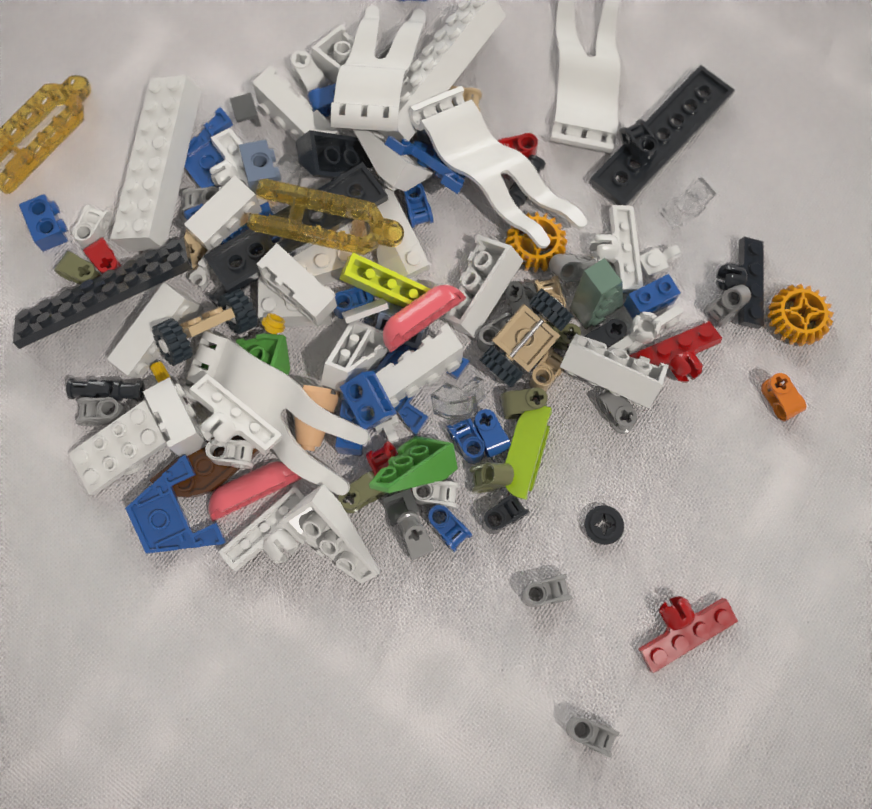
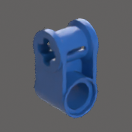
(322, 99)
(417, 208)
(354, 297)
(464, 436)
(493, 436)
(449, 528)

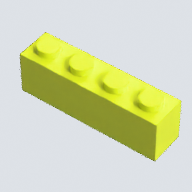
(381, 281)

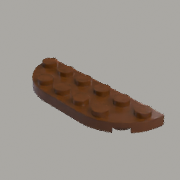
(208, 475)

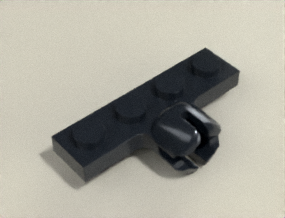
(748, 273)

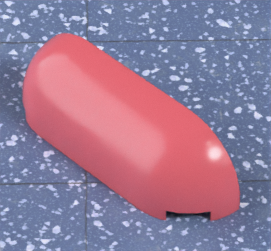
(420, 314)
(250, 488)

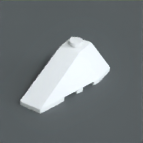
(396, 170)
(407, 257)
(326, 527)

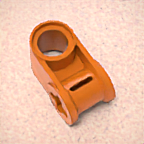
(784, 399)

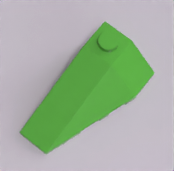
(268, 348)
(417, 464)

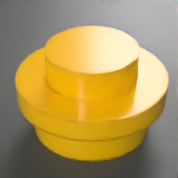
(273, 323)

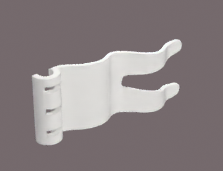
(587, 84)
(371, 87)
(471, 150)
(268, 394)

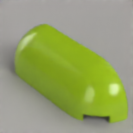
(527, 450)

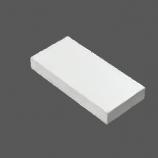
(365, 310)

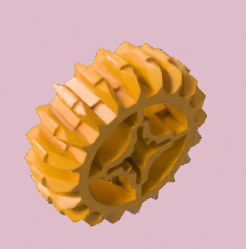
(523, 243)
(809, 306)

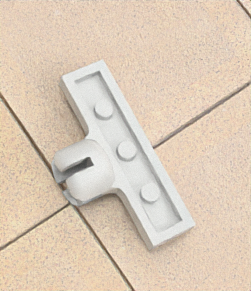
(228, 146)
(621, 247)
(647, 328)
(231, 417)
(264, 535)

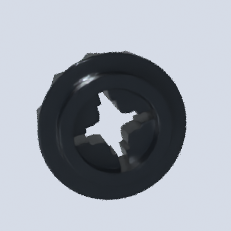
(611, 517)

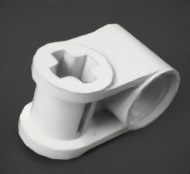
(307, 72)
(91, 224)
(236, 454)
(438, 494)

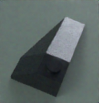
(330, 154)

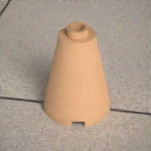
(305, 434)

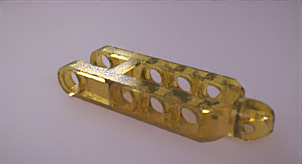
(27, 159)
(381, 231)

